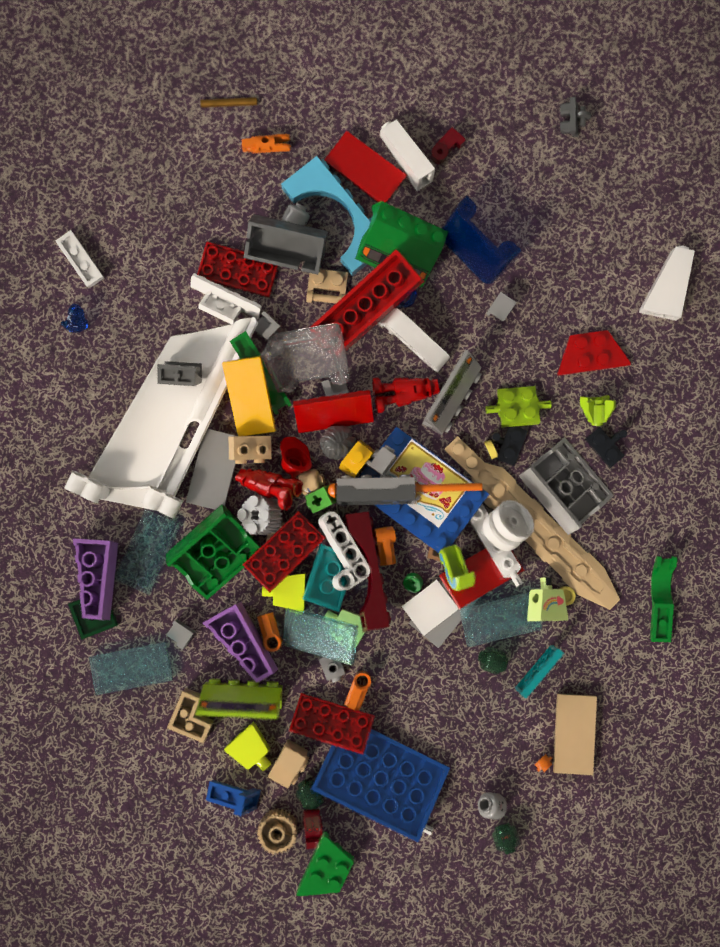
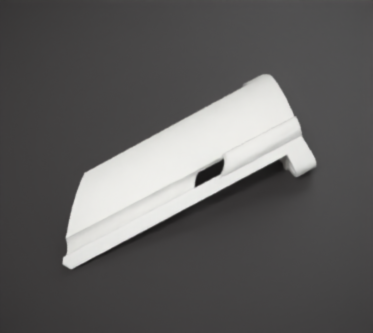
(144, 454)

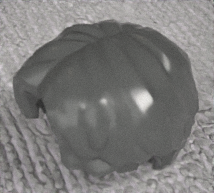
(337, 442)

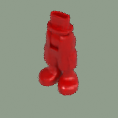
(405, 391)
(271, 485)

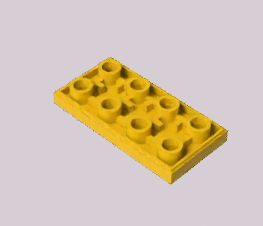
(249, 396)

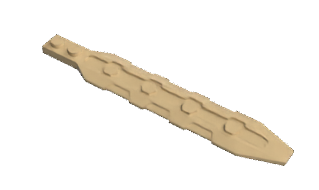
(548, 539)

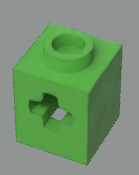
(313, 502)

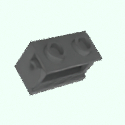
(179, 373)

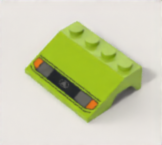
(240, 699)

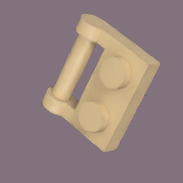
(327, 280)

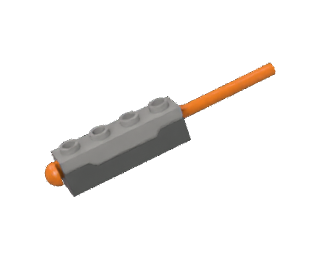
(387, 489)

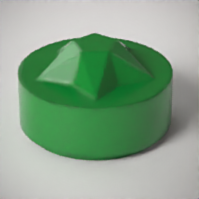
(413, 582)

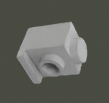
(382, 460)
(333, 676)

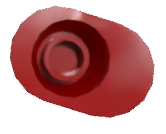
(294, 456)

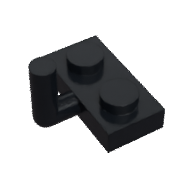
(510, 444)
(605, 446)

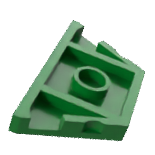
(326, 869)

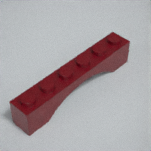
(374, 611)

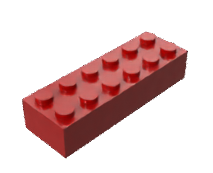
(373, 298)

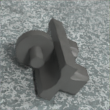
(571, 109)

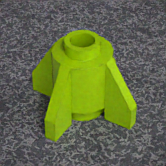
(597, 409)

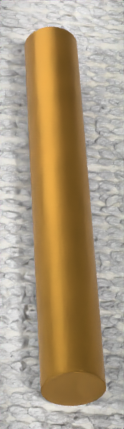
(228, 102)

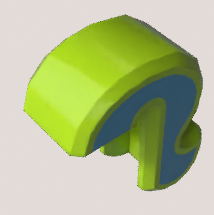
(455, 568)

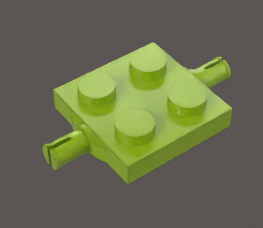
(518, 406)

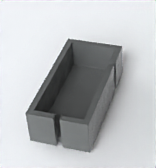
(285, 244)

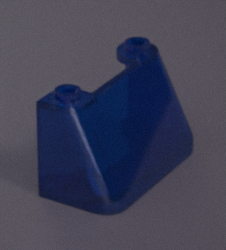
(474, 247)

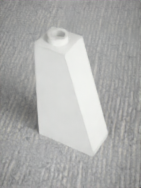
(407, 154)
(670, 287)

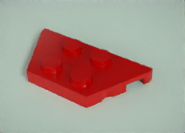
(591, 353)

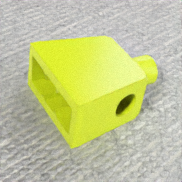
(289, 592)
(249, 748)

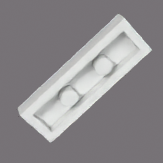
(79, 259)

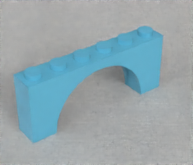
(316, 180)

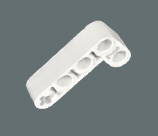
(415, 339)
(340, 550)

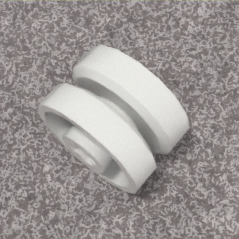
(508, 525)

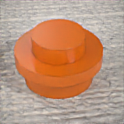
(544, 763)

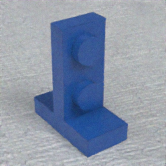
(236, 798)

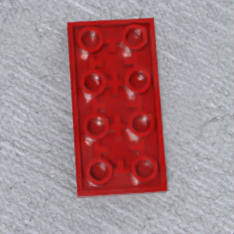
(365, 168)
(231, 269)
(333, 411)
(284, 551)
(486, 578)
(332, 723)

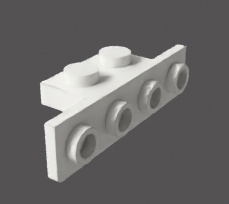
(223, 302)

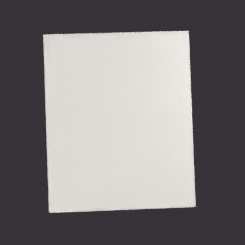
(430, 607)

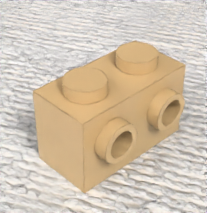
(249, 448)

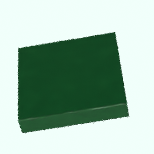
(90, 627)

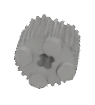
(260, 515)

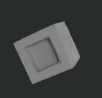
(501, 306)
(267, 326)
(334, 389)
(181, 634)

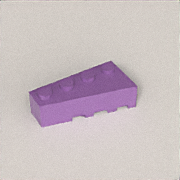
(96, 576)
(243, 641)

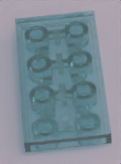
(147, 551)
(497, 620)
(320, 635)
(130, 668)

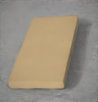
(575, 734)

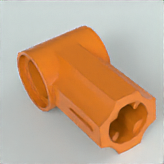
(385, 544)
(269, 629)
(357, 692)

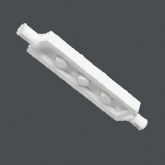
(503, 559)

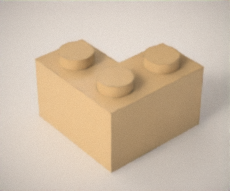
(185, 719)
(288, 764)

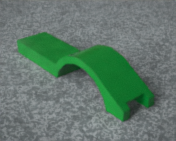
(245, 348)
(661, 599)

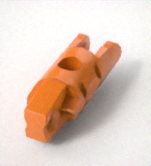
(266, 143)

